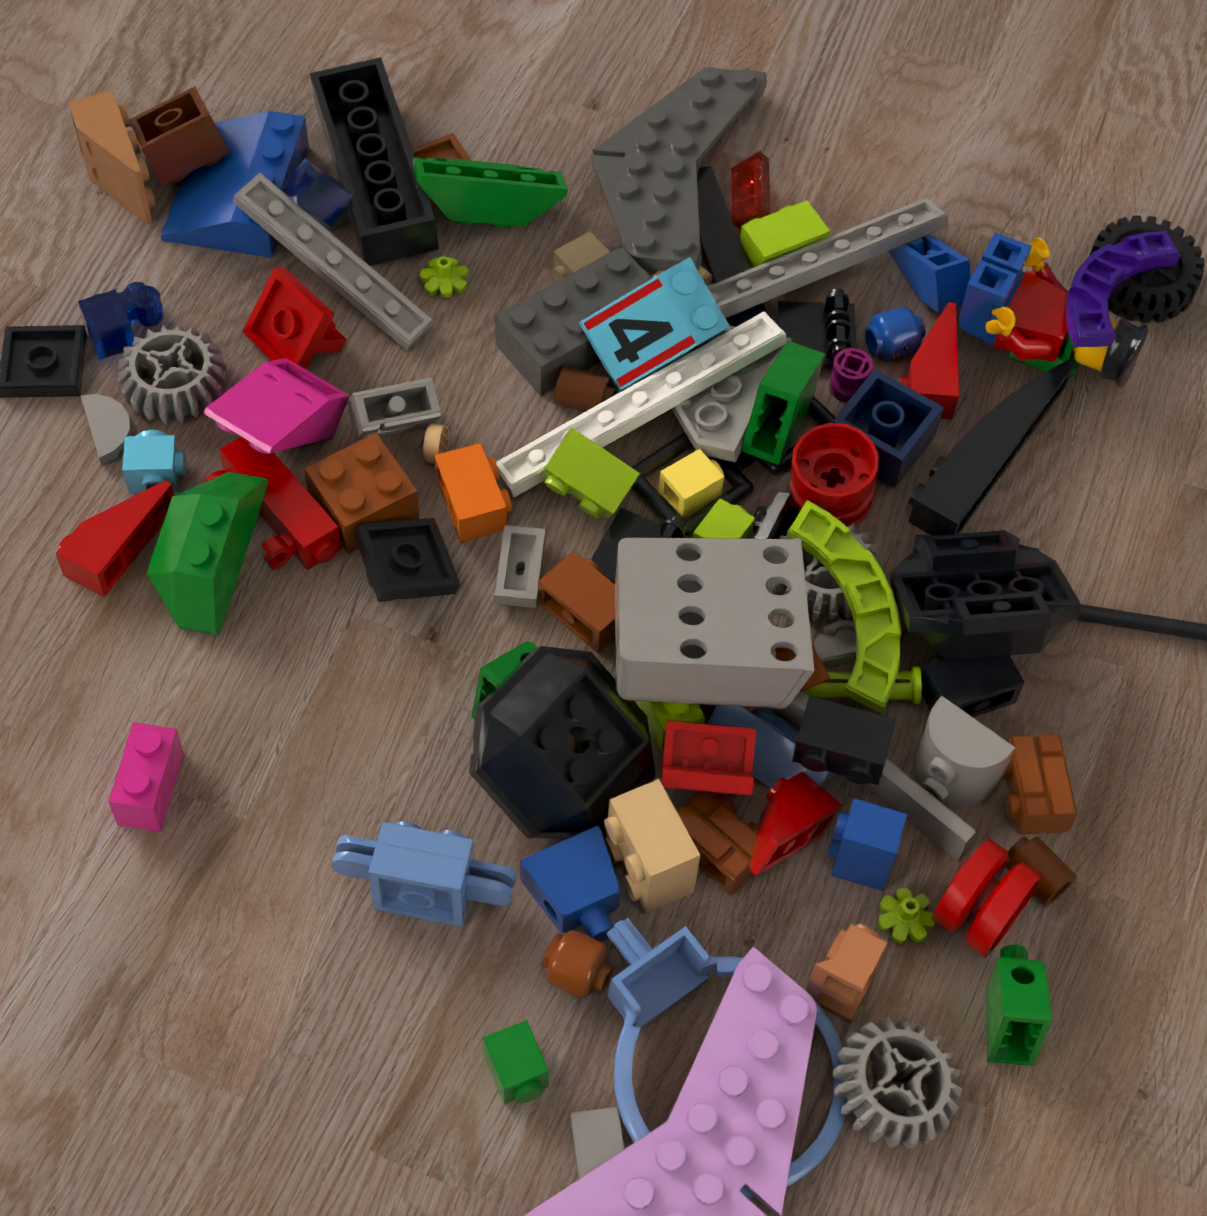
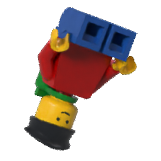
(1028, 316)

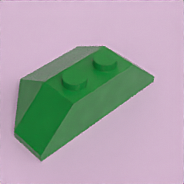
(488, 190)
(205, 549)

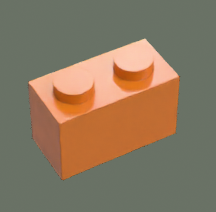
(472, 492)

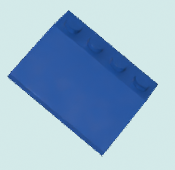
(204, 203)

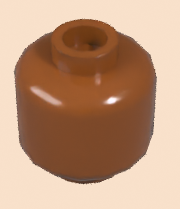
(577, 963)

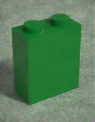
(782, 402)

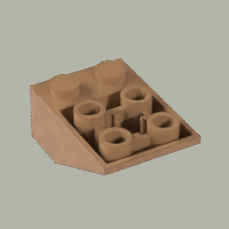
(111, 152)

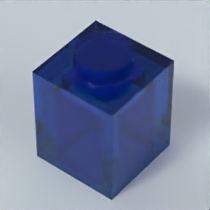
(317, 192)

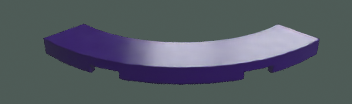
(1101, 273)

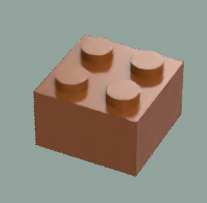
(362, 488)

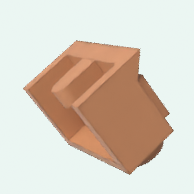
(847, 971)

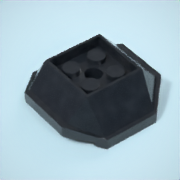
(982, 595)
(524, 750)

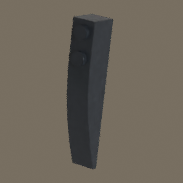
(983, 455)

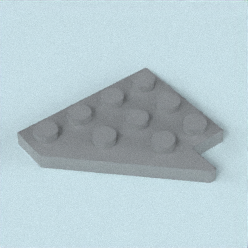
(721, 413)

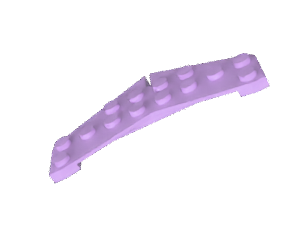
(729, 1121)

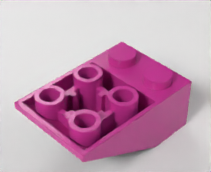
(280, 407)

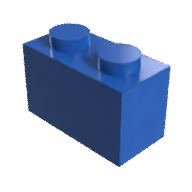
(866, 843)

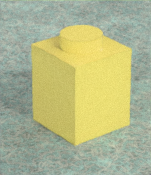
(691, 483)

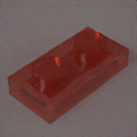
(750, 189)

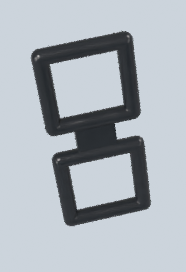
(732, 472)

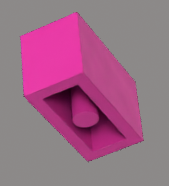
(146, 777)

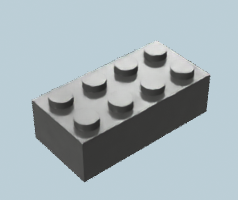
(545, 328)

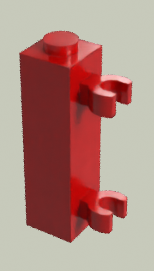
(287, 508)

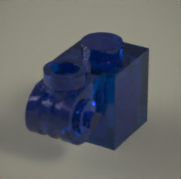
(111, 314)

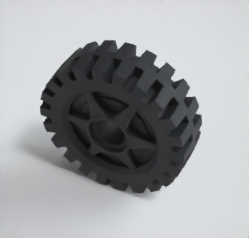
(1160, 289)

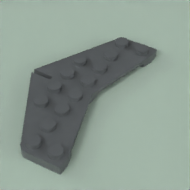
(655, 159)

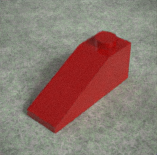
(935, 364)
(113, 539)
(791, 820)

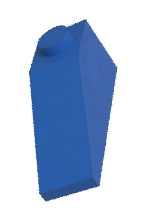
(934, 271)

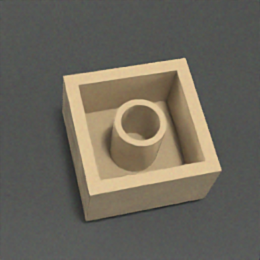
(651, 846)

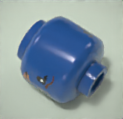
(894, 334)

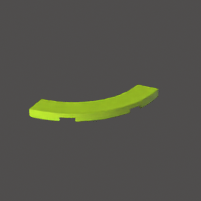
(869, 600)

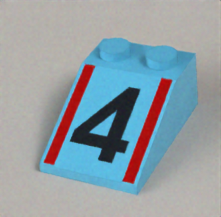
(654, 324)

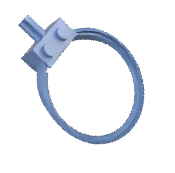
(656, 983)

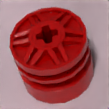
(836, 471)

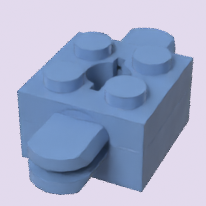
(423, 872)

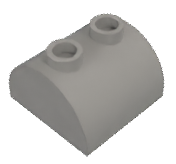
(960, 757)

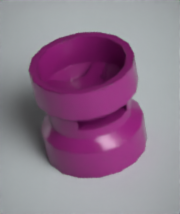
(849, 372)

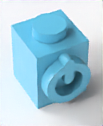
(152, 459)

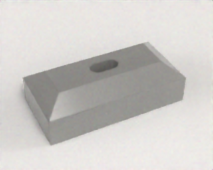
(519, 549)

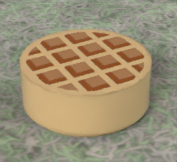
(435, 441)

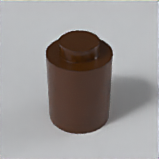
(582, 389)
(1037, 855)

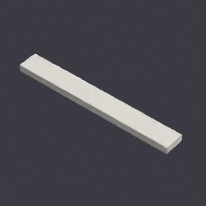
(648, 397)

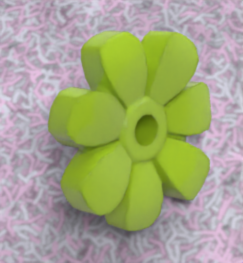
(444, 276)
(905, 916)

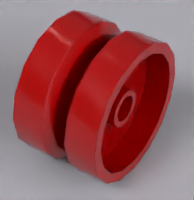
(980, 893)

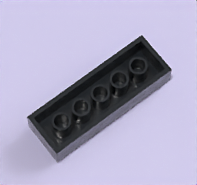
(374, 161)

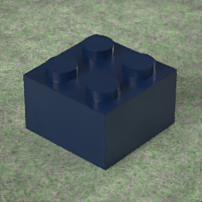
(895, 420)

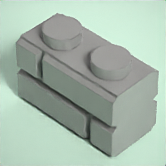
(393, 409)

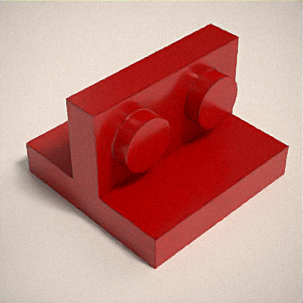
(292, 321)
(708, 757)

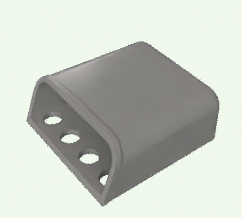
(702, 625)

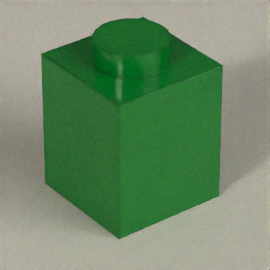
(516, 1063)

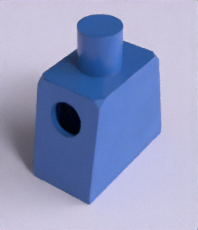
(574, 883)

